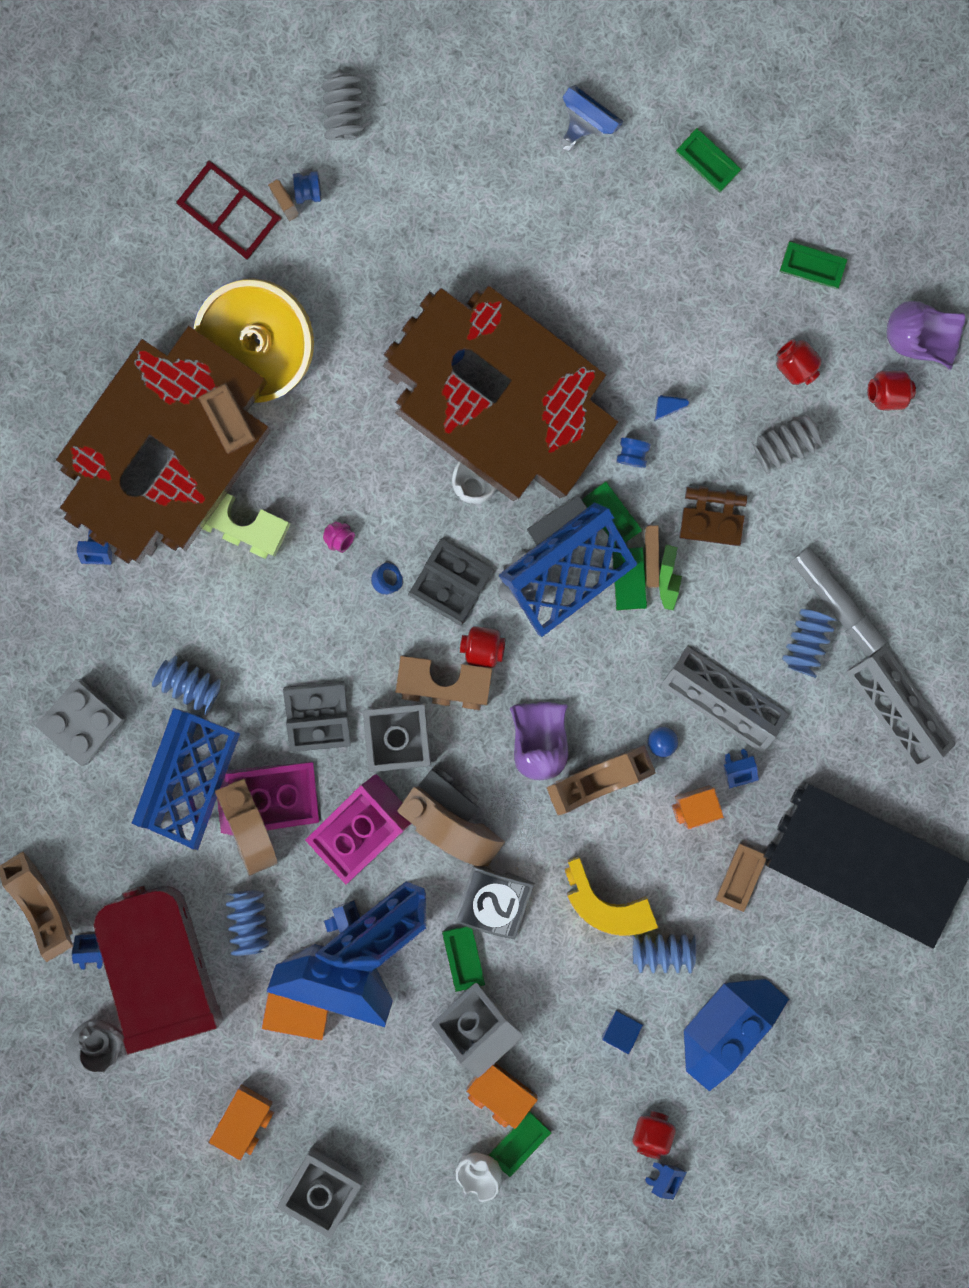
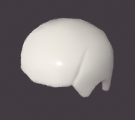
(470, 486)
(479, 1175)

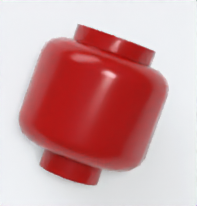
(798, 362)
(891, 390)
(483, 647)
(654, 1135)

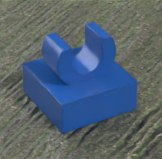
(93, 553)
(740, 771)
(343, 917)
(86, 951)
(667, 1182)

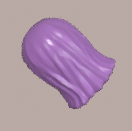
(925, 333)
(540, 739)

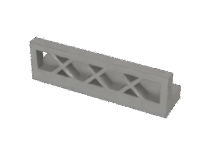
(722, 704)
(906, 706)

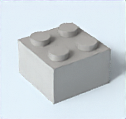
(81, 722)
(397, 737)
(477, 1030)
(320, 1193)

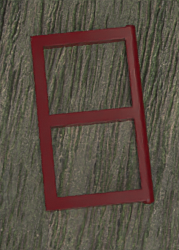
(242, 192)

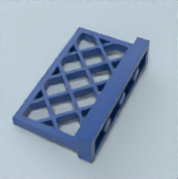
(561, 546)
(169, 770)

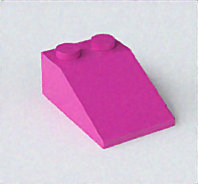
(280, 792)
(359, 829)

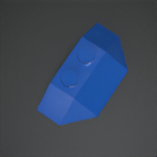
(379, 931)
(332, 988)
(730, 1028)

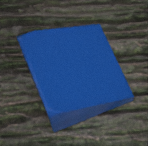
(669, 405)
(622, 1032)

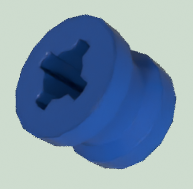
(307, 187)
(633, 452)

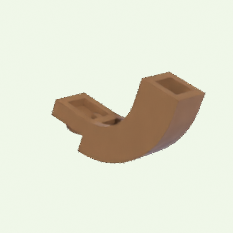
(600, 779)
(247, 827)
(462, 839)
(39, 905)

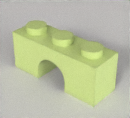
(263, 534)

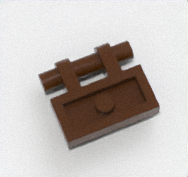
(709, 525)

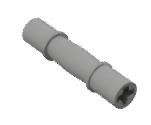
(838, 601)

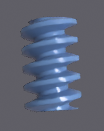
(808, 642)
(187, 684)
(247, 922)
(664, 953)

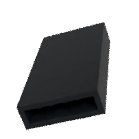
(867, 864)

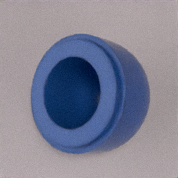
(379, 583)
(662, 741)

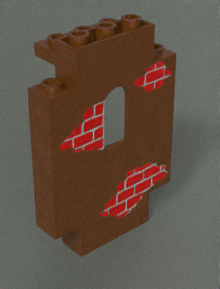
(159, 399)
(540, 422)

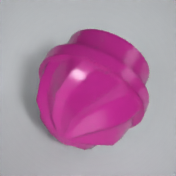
(338, 536)

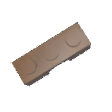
(416, 681)

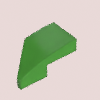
(669, 583)

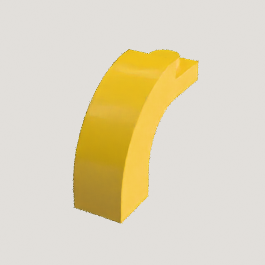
(614, 919)

